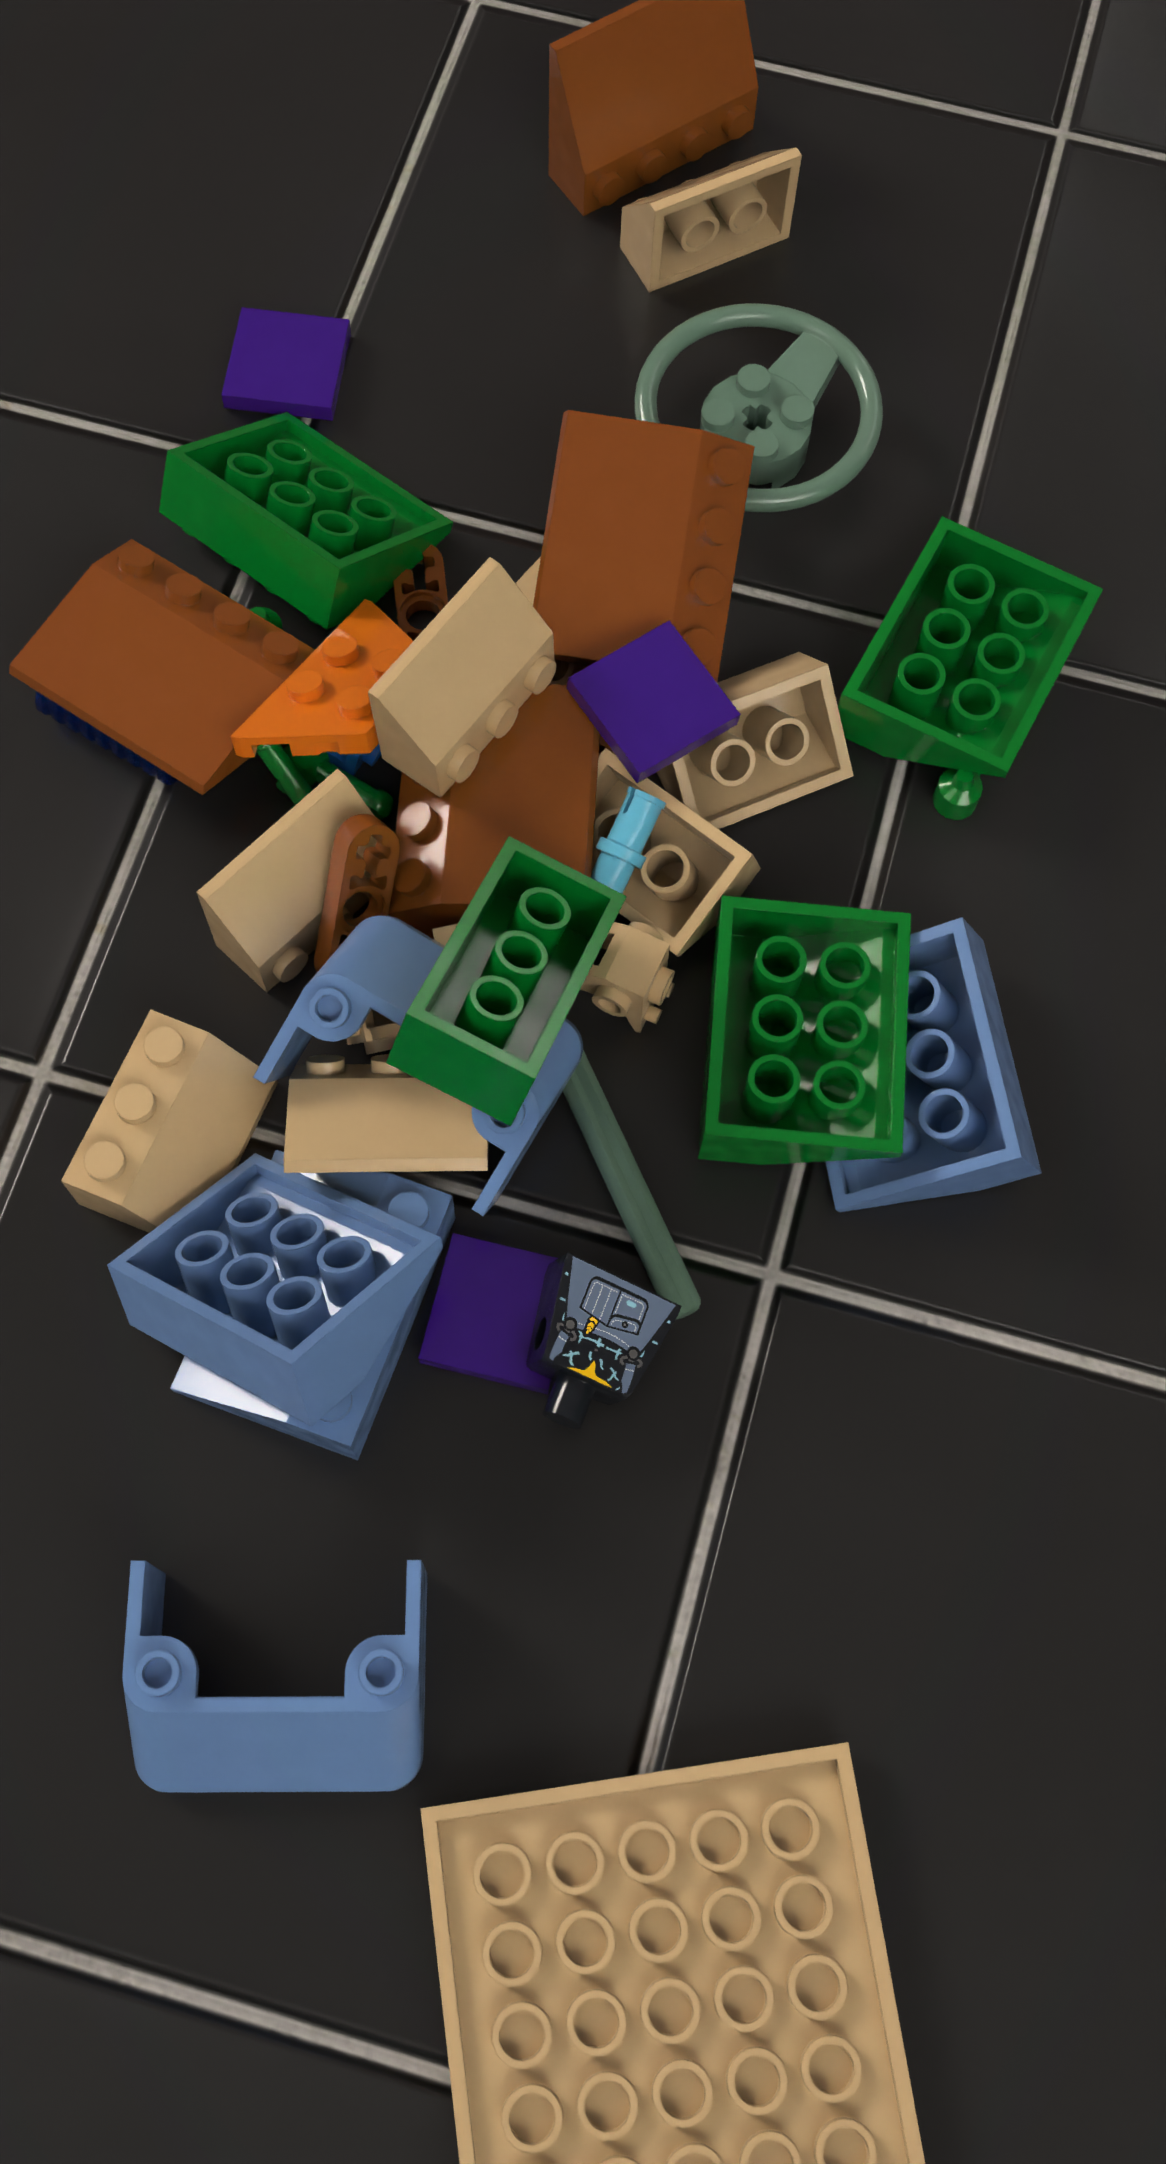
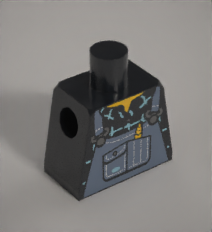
(593, 1336)

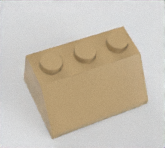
(711, 218)
(462, 681)
(777, 752)
(685, 862)
(273, 893)
(375, 1121)
(167, 1124)

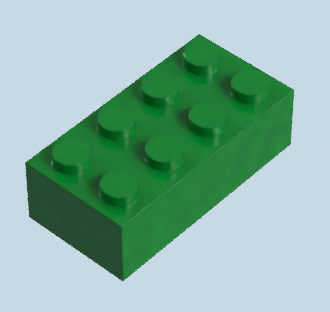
(506, 981)

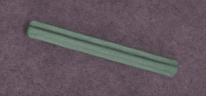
(629, 1190)

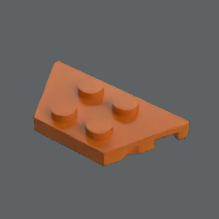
(327, 698)

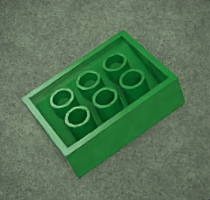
(298, 515)
(965, 654)
(805, 1033)

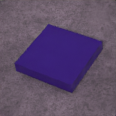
(286, 363)
(653, 701)
(486, 1312)

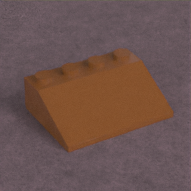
(647, 95)
(640, 535)
(159, 662)
(526, 786)

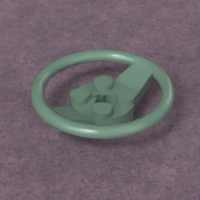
(777, 404)

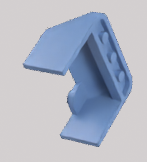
(383, 971)
(273, 1743)

